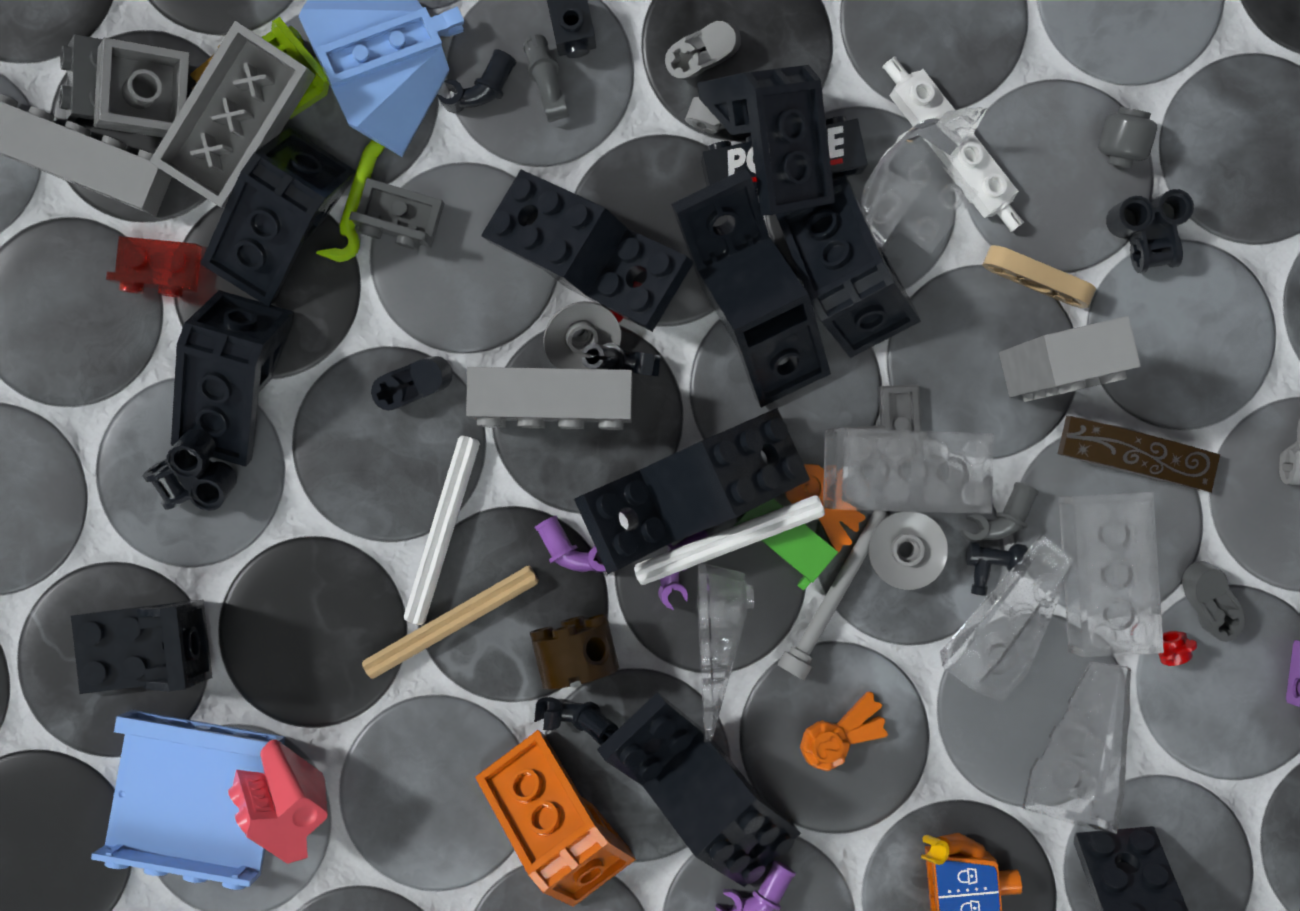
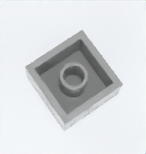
(139, 87)

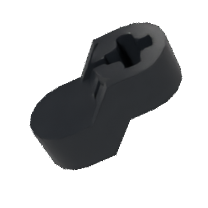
(394, 388)

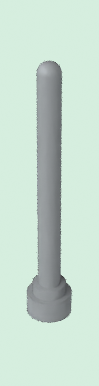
(798, 658)

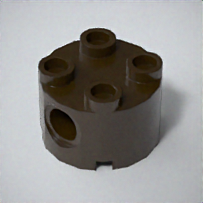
(574, 652)

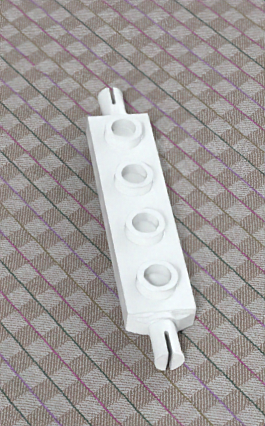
(922, 100)

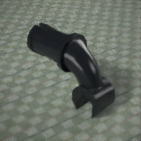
(485, 88)
(613, 357)
(583, 716)

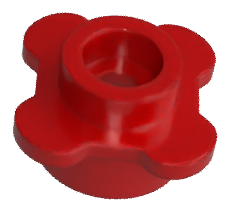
(1176, 648)

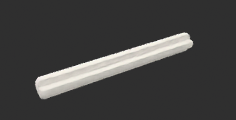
(441, 530)
(729, 540)

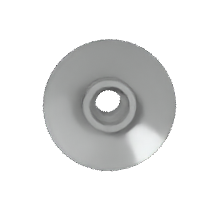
(564, 348)
(927, 555)

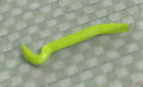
(347, 227)

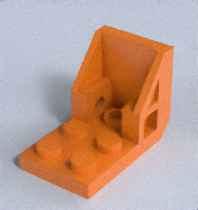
(551, 827)

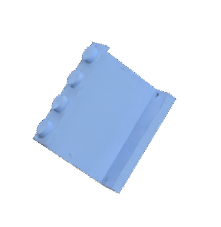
(175, 802)

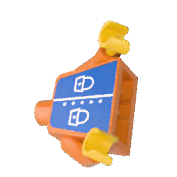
(965, 875)

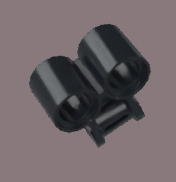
(1152, 229)
(188, 476)

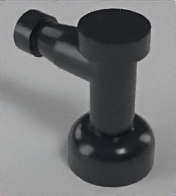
(983, 558)

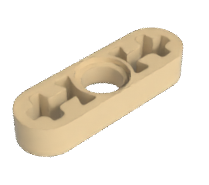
(1039, 276)

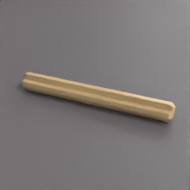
(450, 622)

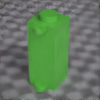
(796, 546)

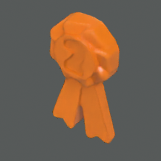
(831, 520)
(828, 743)

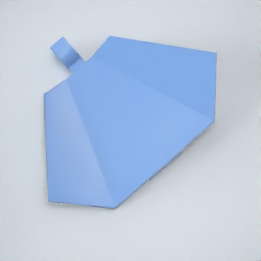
(381, 62)

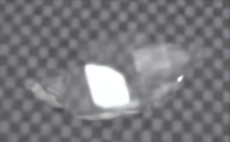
(912, 183)

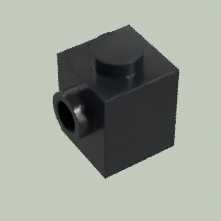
(572, 27)

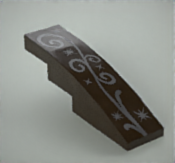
(1138, 454)

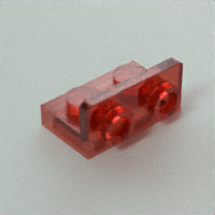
(156, 264)

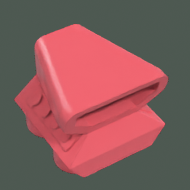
(281, 803)

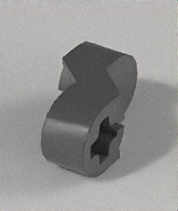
(1213, 601)

